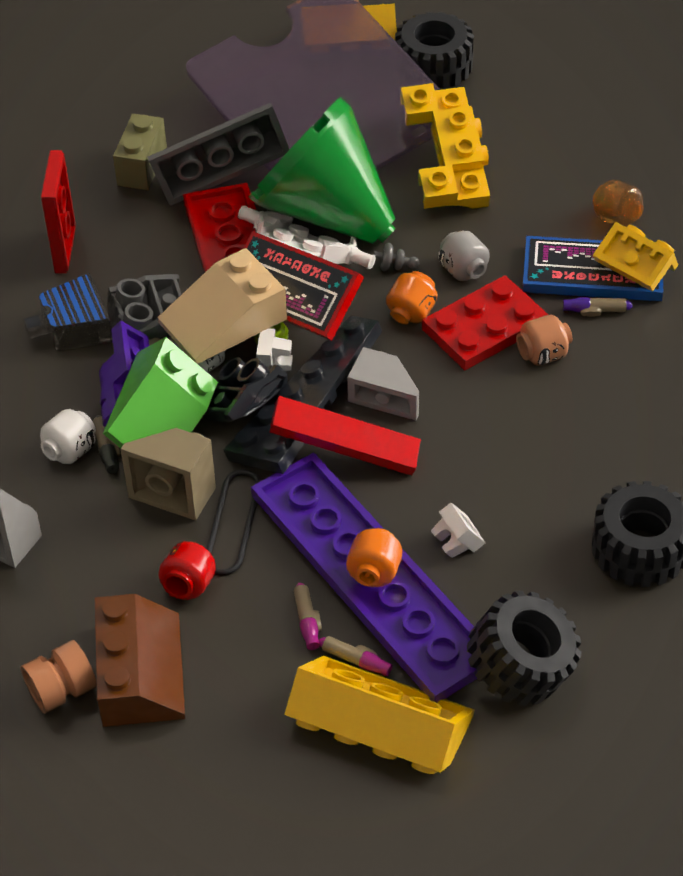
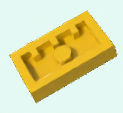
(635, 256)

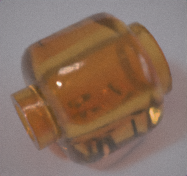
(618, 202)

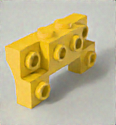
(456, 136)

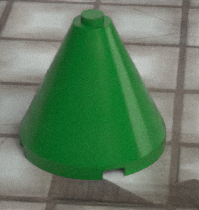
(330, 180)

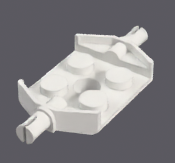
(281, 229)

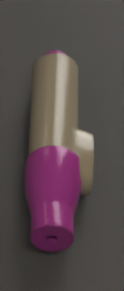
(309, 619)
(359, 655)

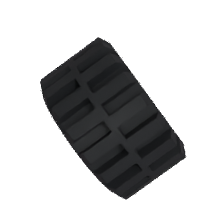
(438, 46)
(635, 556)
(509, 667)

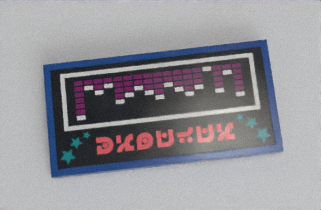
(569, 268)

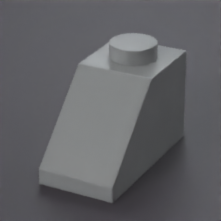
(383, 384)

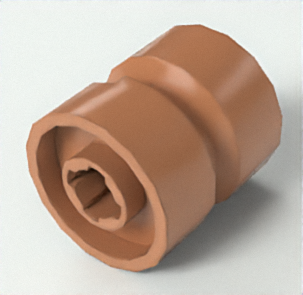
(58, 676)

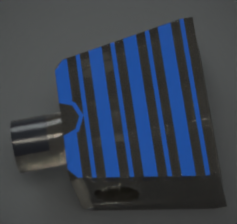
(71, 316)

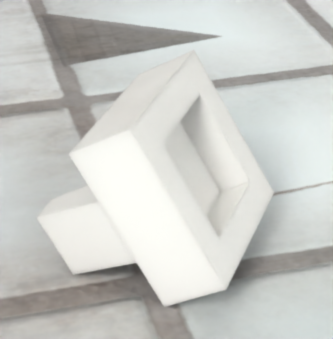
(274, 350)
(462, 531)

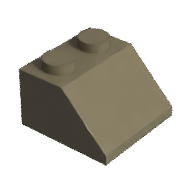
(170, 471)

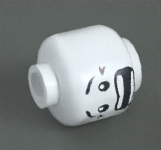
(67, 436)

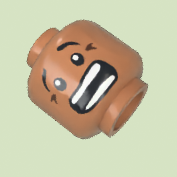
(544, 340)

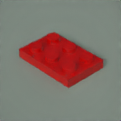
(482, 322)

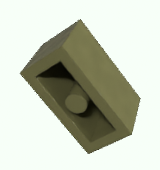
(141, 138)

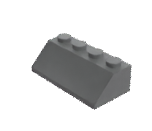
(219, 153)

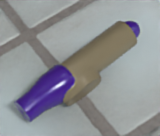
(594, 306)

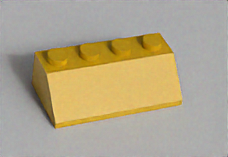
(378, 714)

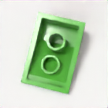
(160, 394)

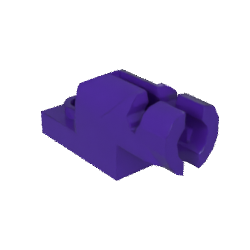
(114, 371)

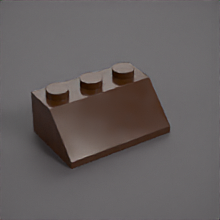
(137, 661)

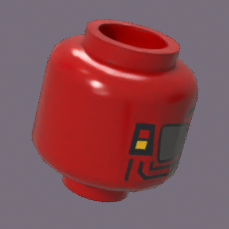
(187, 570)

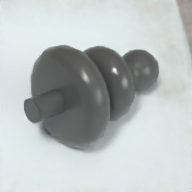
(398, 259)

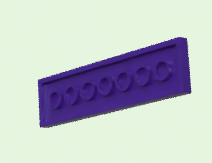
(405, 616)

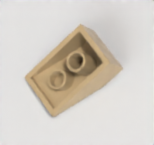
(225, 307)

